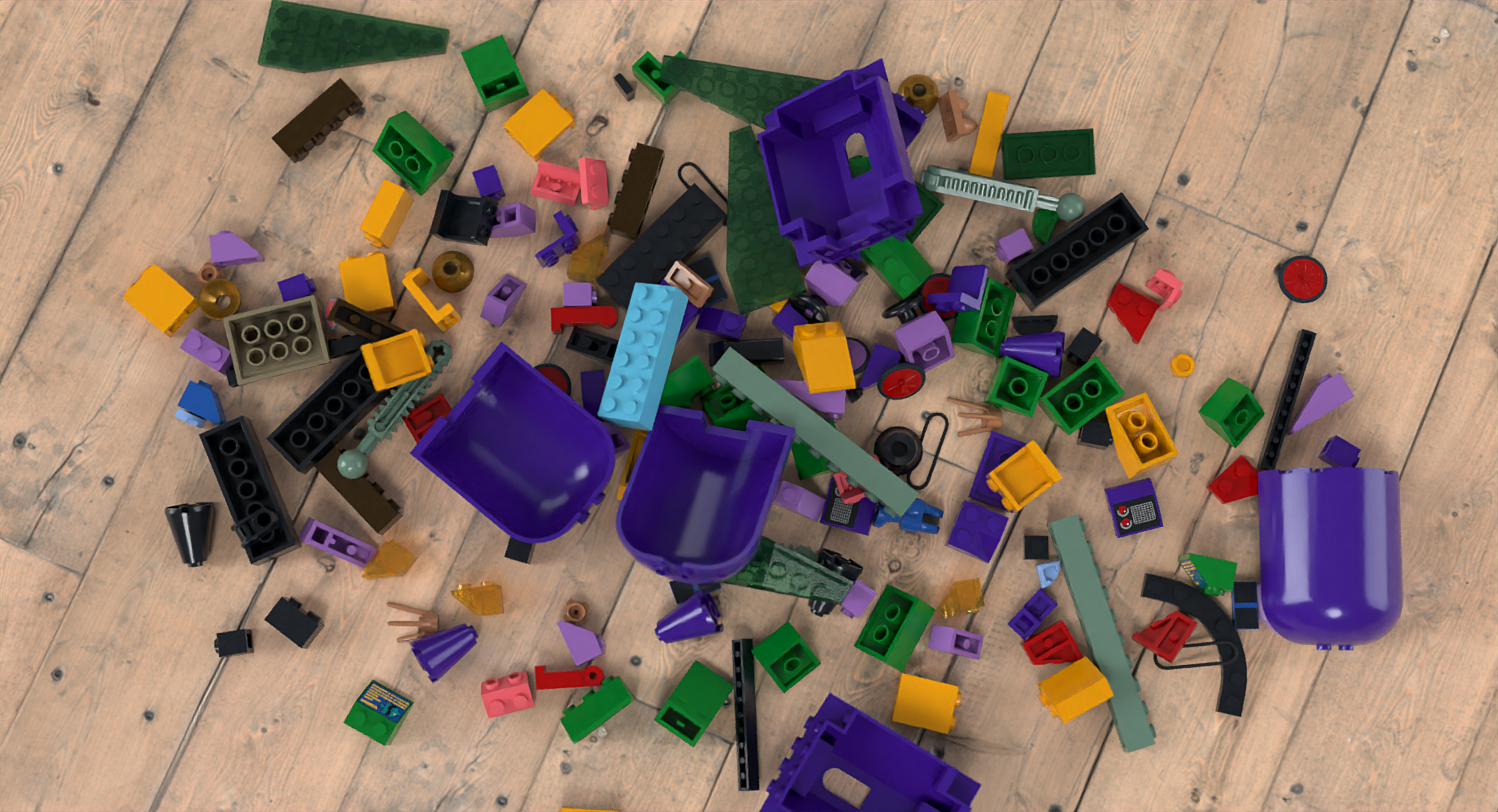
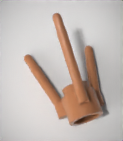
(989, 417)
(428, 624)

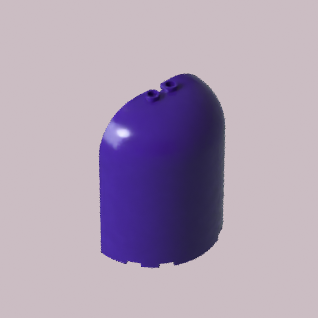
(521, 451)
(701, 495)
(1330, 554)

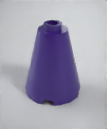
(1038, 350)
(690, 620)
(443, 649)

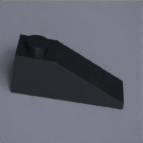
(593, 345)

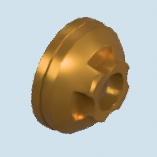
(926, 102)
(457, 281)
(212, 292)

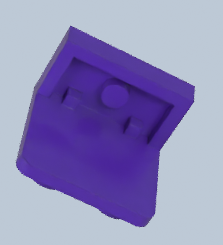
(910, 118)
(564, 245)
(964, 290)

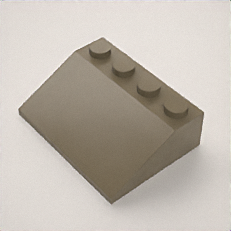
(278, 339)

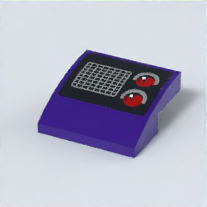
(1133, 507)
(851, 516)

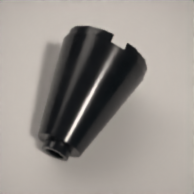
(191, 530)
(840, 565)

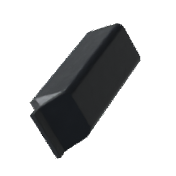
(755, 351)

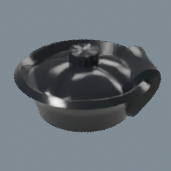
(899, 450)

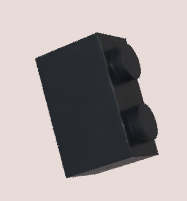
(294, 621)

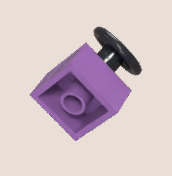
(828, 286)
(920, 338)

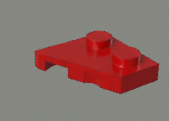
(1167, 635)
(1052, 646)

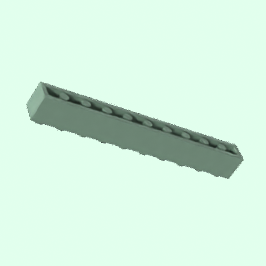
(815, 433)
(1101, 633)

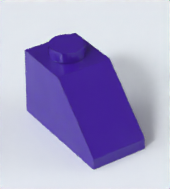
(721, 323)
(880, 360)

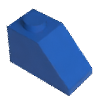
(203, 402)

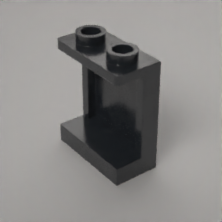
(464, 218)

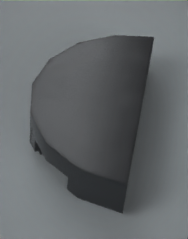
(1034, 324)

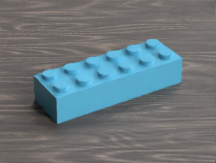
(643, 356)

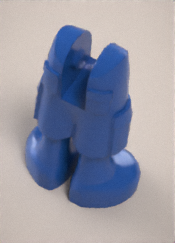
(912, 518)

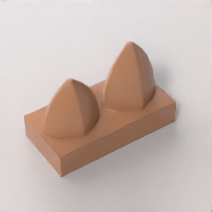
(951, 111)
(689, 283)

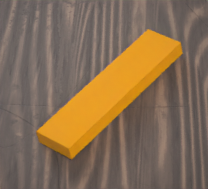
(989, 134)

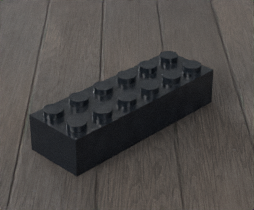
(669, 239)
(1076, 252)
(327, 415)
(249, 485)

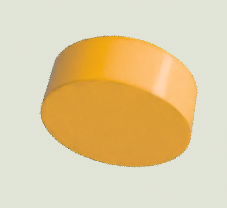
(1182, 365)

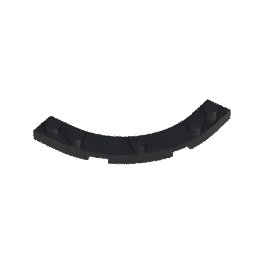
(1219, 627)

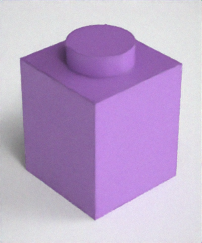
(1013, 247)
(579, 295)

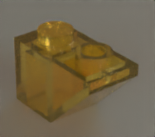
(586, 260)
(390, 563)
(961, 596)
(481, 600)

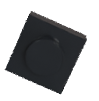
(1036, 547)

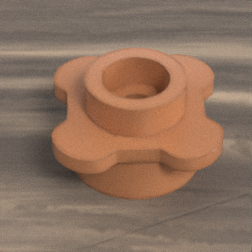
(207, 269)
(571, 616)

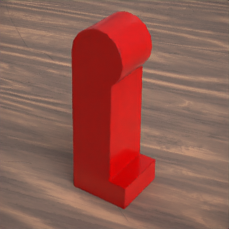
(582, 316)
(589, 677)

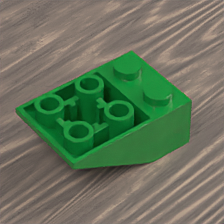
(495, 73)
(694, 703)

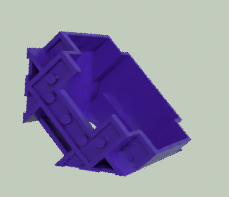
(811, 173)
(893, 767)

